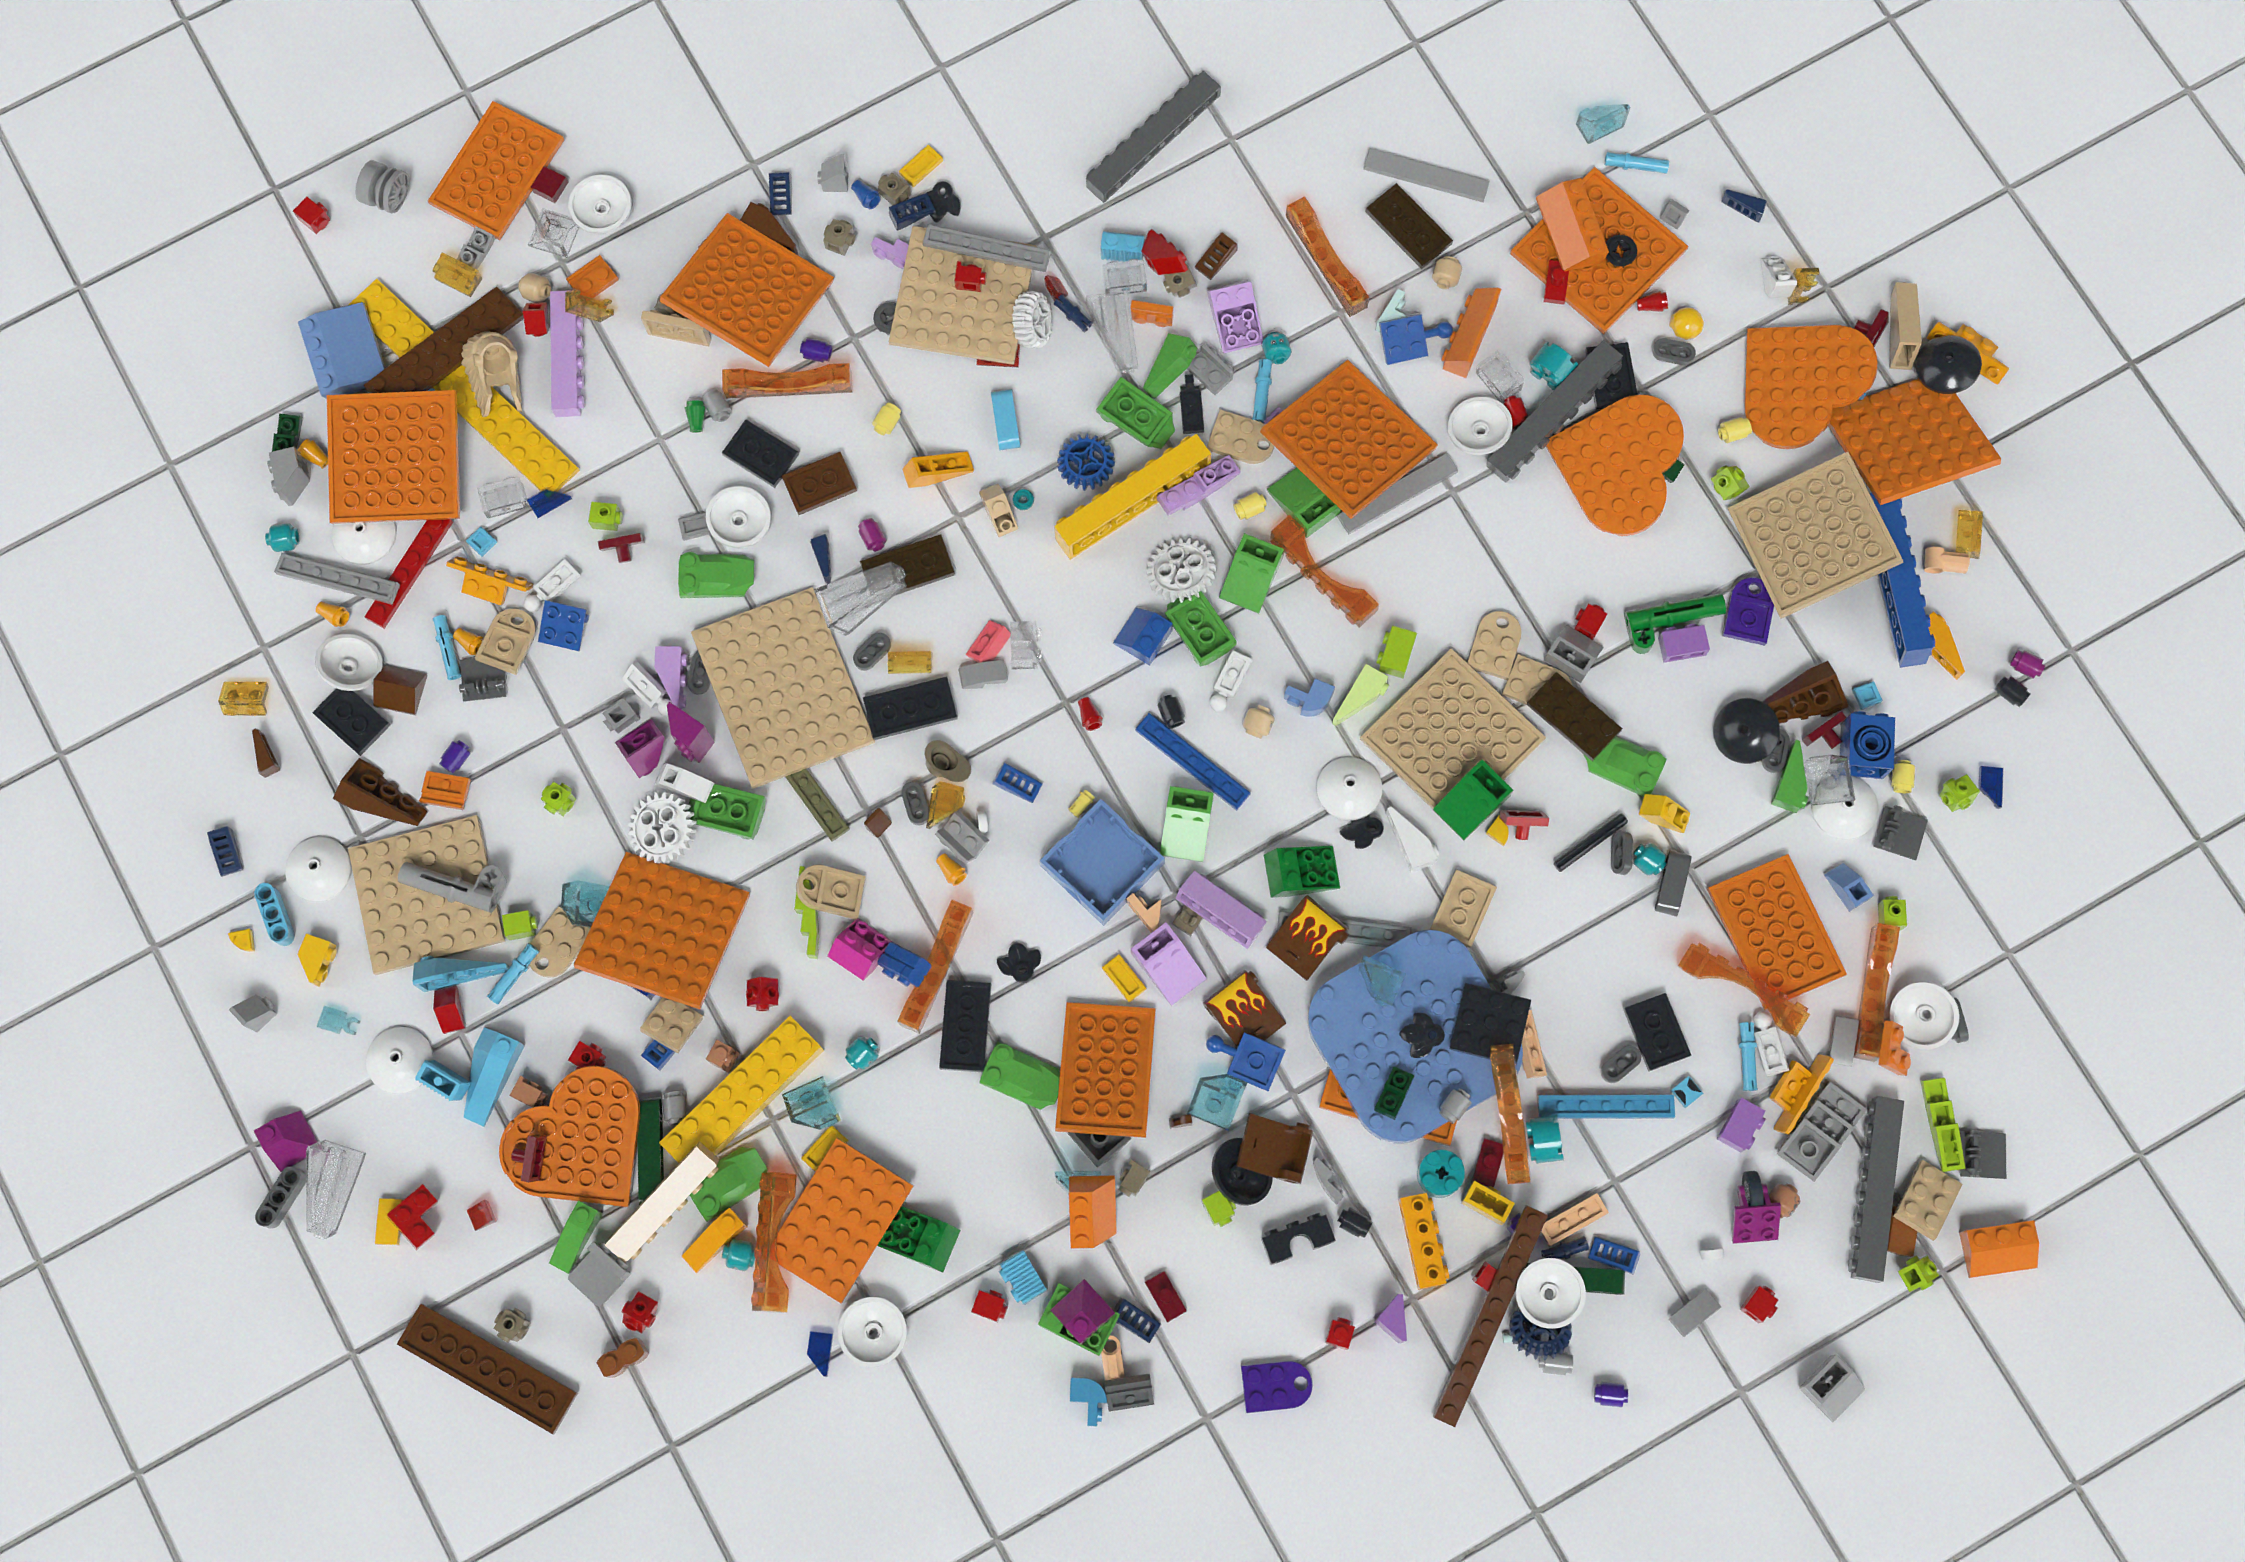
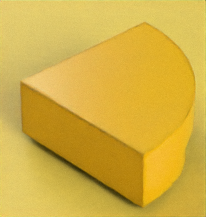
(1498, 831)
(242, 939)

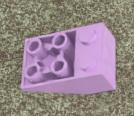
(1235, 316)
(1168, 963)

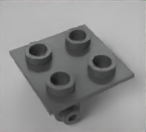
(481, 681)
(1900, 832)
(1983, 1154)

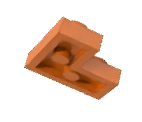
(1891, 1055)

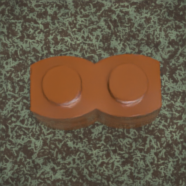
(617, 1361)

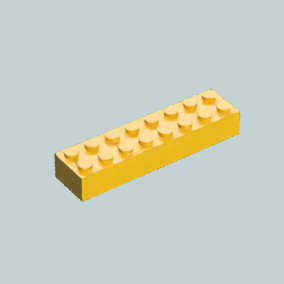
(1130, 497)
(745, 1091)

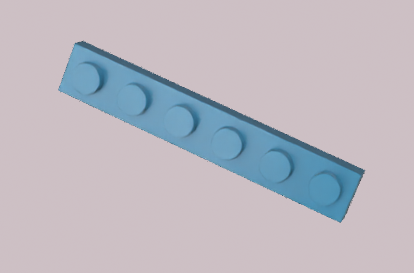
(1607, 1106)

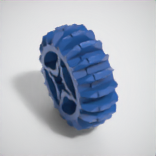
(1101, 469)

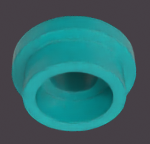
(1023, 493)

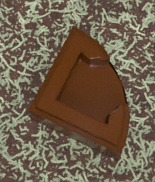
(1184, 1120)

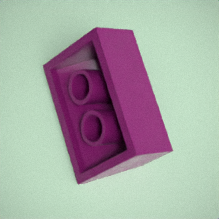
(689, 734)

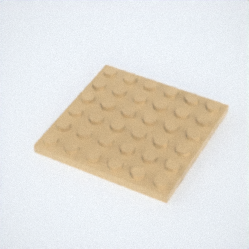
(953, 321)
(1815, 535)
(1447, 728)
(412, 923)

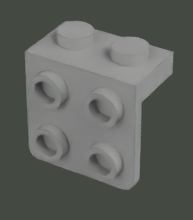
(599, 1274)

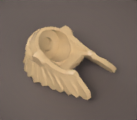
(491, 362)

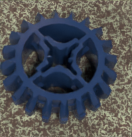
(1539, 1340)

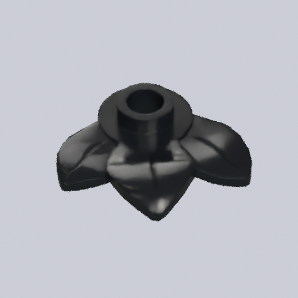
(943, 203)
(1359, 831)
(1019, 959)
(1418, 1035)

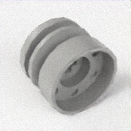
(382, 186)

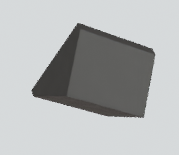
(1099, 1147)

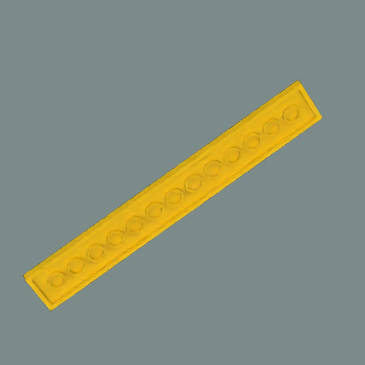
(503, 427)

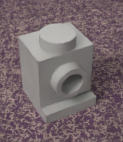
(619, 709)

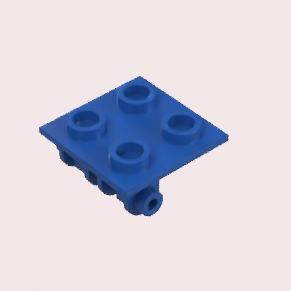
(562, 625)

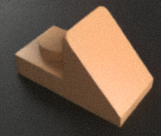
(1149, 917)

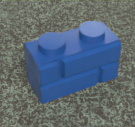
(903, 964)

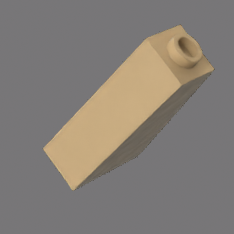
(1904, 326)

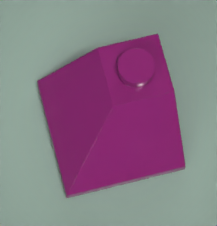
(642, 748)
(286, 1139)
(1082, 1311)

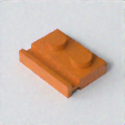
(593, 278)
(1151, 313)
(445, 790)

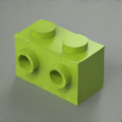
(1397, 651)

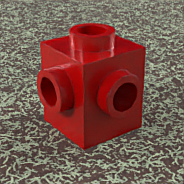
(762, 993)
(583, 1052)
(639, 1312)

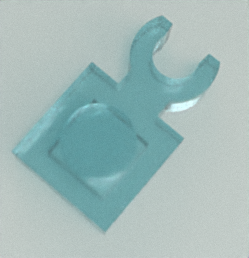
(334, 1020)

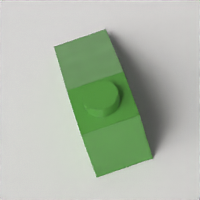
(1170, 364)
(1792, 783)
(575, 1236)

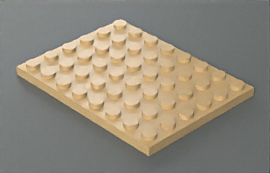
(782, 687)

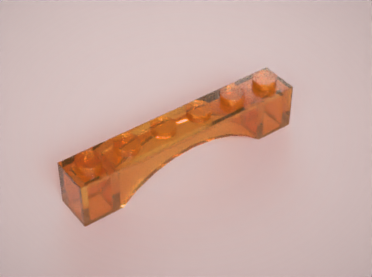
(1342, 282)
(821, 380)
(1352, 601)
(941, 956)
(1879, 962)
(1785, 1014)
(1510, 1113)
(769, 1288)

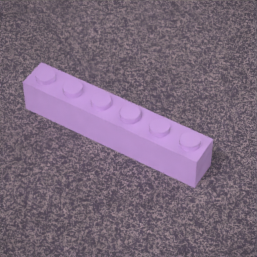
(565, 358)

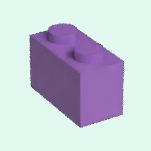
(1683, 643)
(1741, 1125)

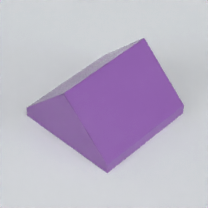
(1393, 1319)

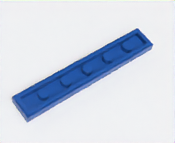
(1192, 761)

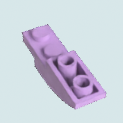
(894, 253)
(1199, 486)

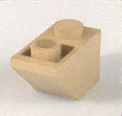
(998, 510)

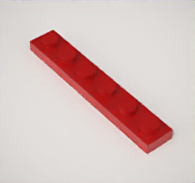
(410, 568)

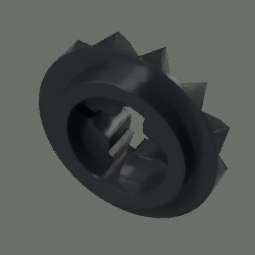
(1625, 244)

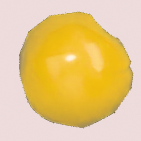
(1686, 323)

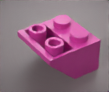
(858, 948)

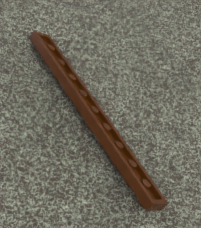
(1490, 1316)

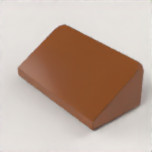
(1901, 1237)

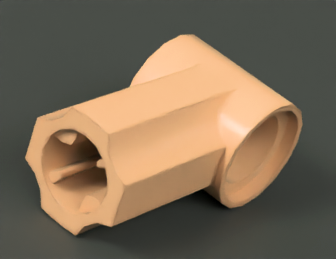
(1939, 560)
(1113, 1362)

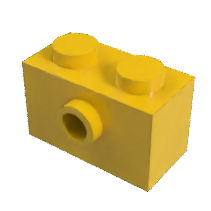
(1488, 1202)

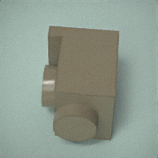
(895, 195)
(1133, 1179)

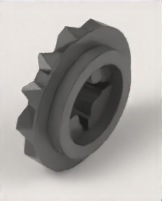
(879, 318)

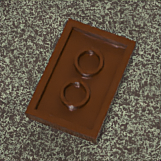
(819, 483)

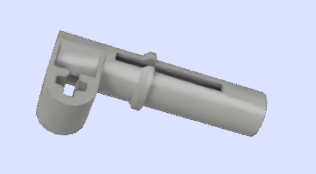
(455, 888)

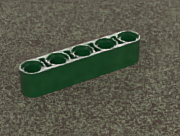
(648, 1147)
(1602, 1280)

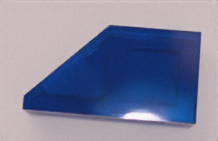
(547, 501)
(1992, 784)
(820, 1350)

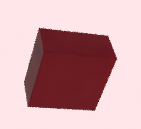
(549, 184)

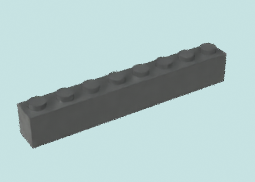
(1152, 136)
(1554, 411)
(1877, 1189)

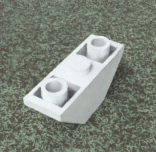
(1777, 277)
(684, 782)

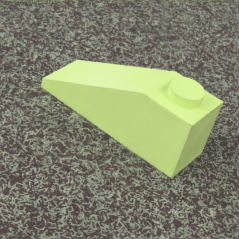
(1363, 693)

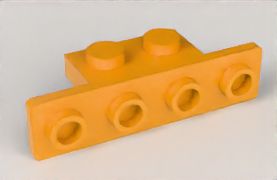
(1991, 367)
(487, 583)
(1796, 1090)

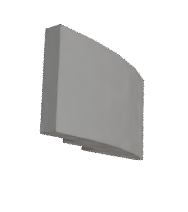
(1821, 1131)

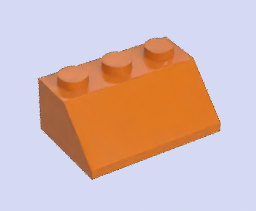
(1091, 1210)
(2000, 1248)

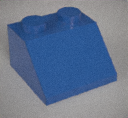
(1144, 635)

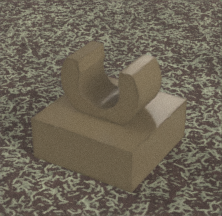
(1187, 920)

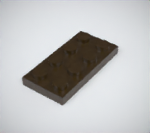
(1409, 226)
(921, 561)
(1574, 716)

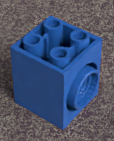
(1868, 744)

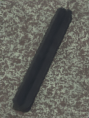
(1590, 842)

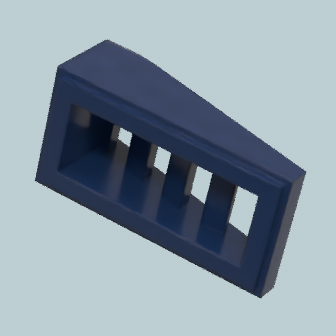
(788, 194)
(1745, 204)
(900, 208)
(821, 550)
(215, 844)
(1139, 1313)

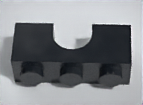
(1316, 1230)

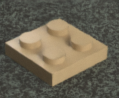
(671, 1024)

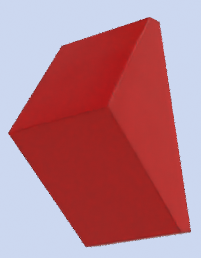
(448, 1009)

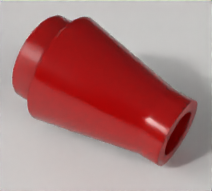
(1653, 302)
(1090, 716)

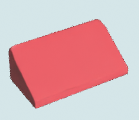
(989, 642)

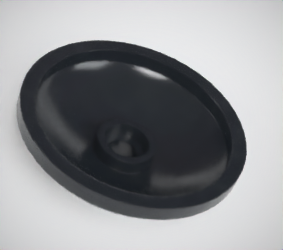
(1945, 374)
(1761, 735)
(1248, 1186)

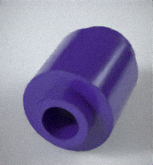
(816, 350)
(455, 756)
(1610, 1394)

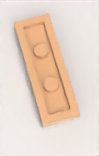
(1532, 1055)
(1573, 1219)

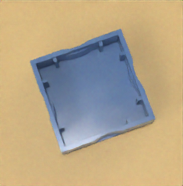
(1102, 862)

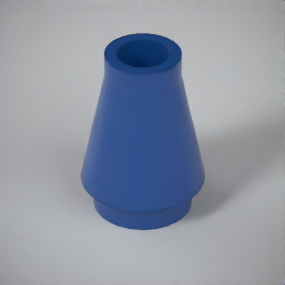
(867, 196)

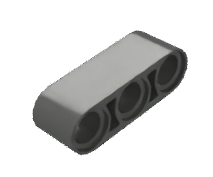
(1673, 883)
(270, 1202)

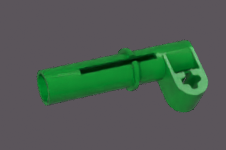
(1667, 615)

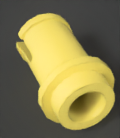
(1081, 803)

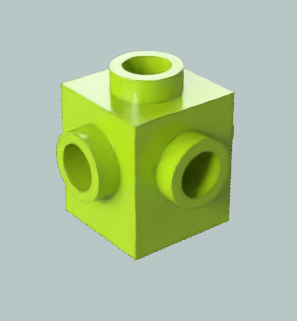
(1729, 482)
(1959, 793)
(560, 805)
(1918, 1273)

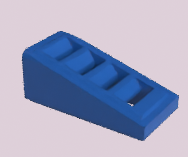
(1005, 768)
(647, 1055)
(1616, 1248)

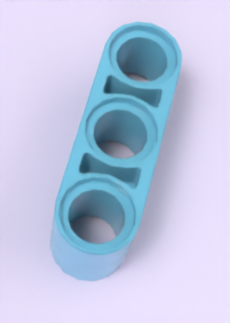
(1005, 419)
(266, 908)

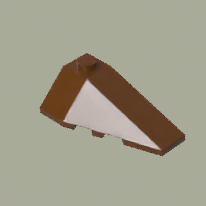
(1809, 694)
(369, 792)

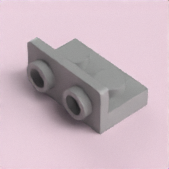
(1211, 369)
(962, 837)

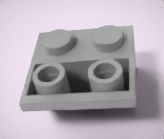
(289, 474)
(1573, 653)
(1833, 1387)

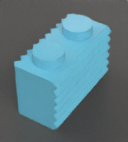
(1121, 246)
(442, 1080)
(1023, 1278)

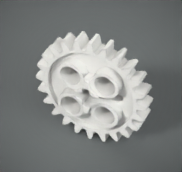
(1181, 570)
(662, 827)

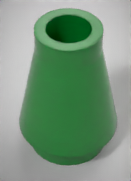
(695, 414)

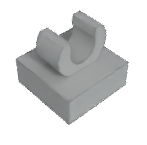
(1674, 214)

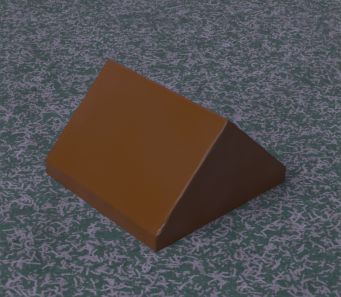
(398, 689)

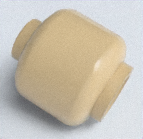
(1447, 272)
(534, 287)
(1258, 721)

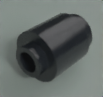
(2012, 691)
(1171, 711)
(1354, 1222)

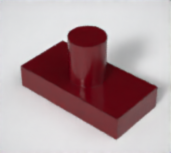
(1875, 330)
(621, 545)
(1827, 732)
(531, 1157)
(1488, 1163)
(1165, 1296)

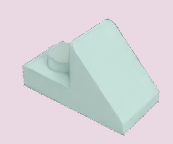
(1393, 309)

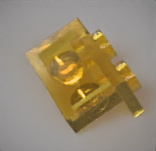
(243, 698)

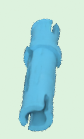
(1633, 162)
(1262, 388)
(444, 639)
(518, 966)
(1748, 1056)

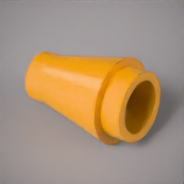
(312, 452)
(332, 613)
(468, 640)
(952, 870)

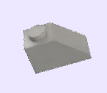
(834, 175)
(254, 1012)

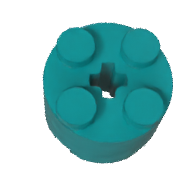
(1552, 365)
(1545, 1139)
(1451, 1166)

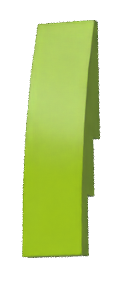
(809, 922)
(1942, 1124)

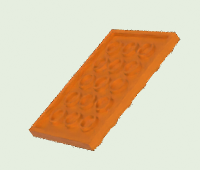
(495, 170)
(1777, 928)
(1105, 1070)
(840, 1220)

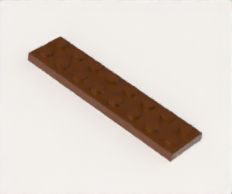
(442, 350)
(487, 1368)

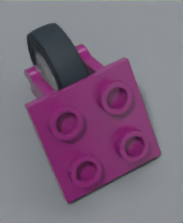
(1756, 1216)

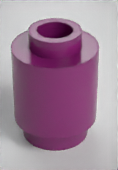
(872, 535)
(2027, 664)

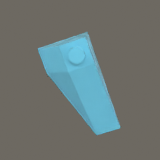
(441, 972)
(490, 1070)

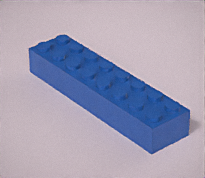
(1902, 594)

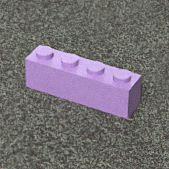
(1221, 909)

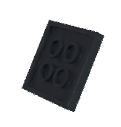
(1489, 1020)

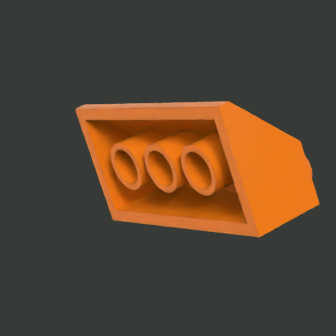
(1572, 225)
(1471, 331)

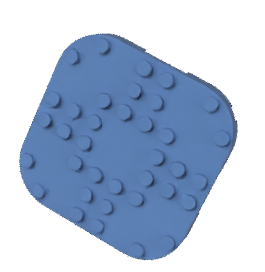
(1364, 1040)

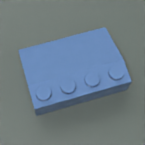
(341, 349)

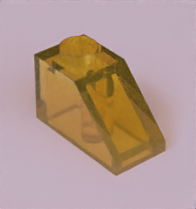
(944, 802)

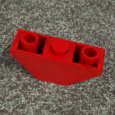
(1163, 256)

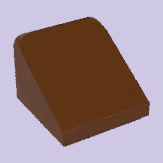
(877, 823)

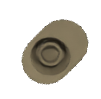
(946, 762)

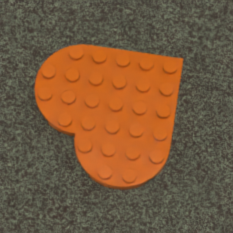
(1801, 376)
(1618, 462)
(588, 1140)

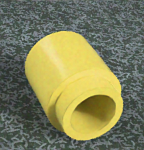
(886, 419)
(1734, 429)
(1250, 506)
(1903, 777)

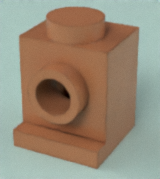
(722, 1056)
(528, 1093)

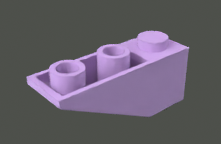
(670, 668)

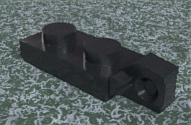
(1191, 407)

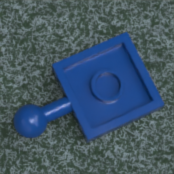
(1406, 338)
(1253, 1060)

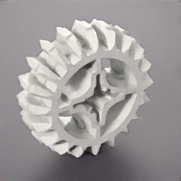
(1032, 319)

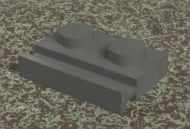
(1129, 1392)

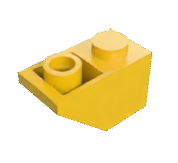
(1664, 812)
(315, 958)

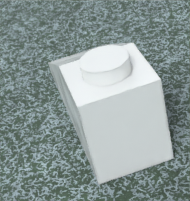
(1413, 843)

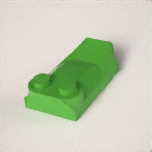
(1137, 414)
(714, 575)
(1200, 628)
(1628, 766)
(730, 811)
(1021, 1077)
(734, 1181)

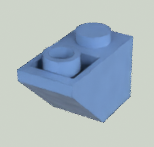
(1849, 886)

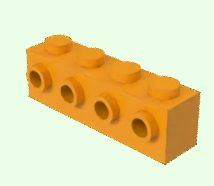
(1422, 1241)

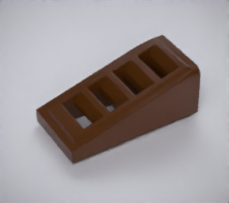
(1221, 240)
(265, 758)

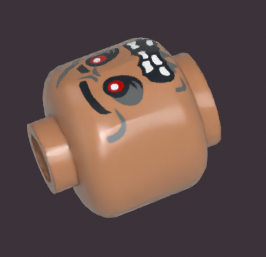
(1787, 1197)

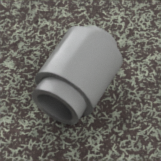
(716, 405)
(1455, 1105)
(674, 1107)
(1559, 1365)

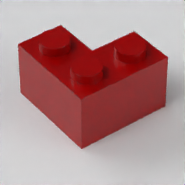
(408, 1216)

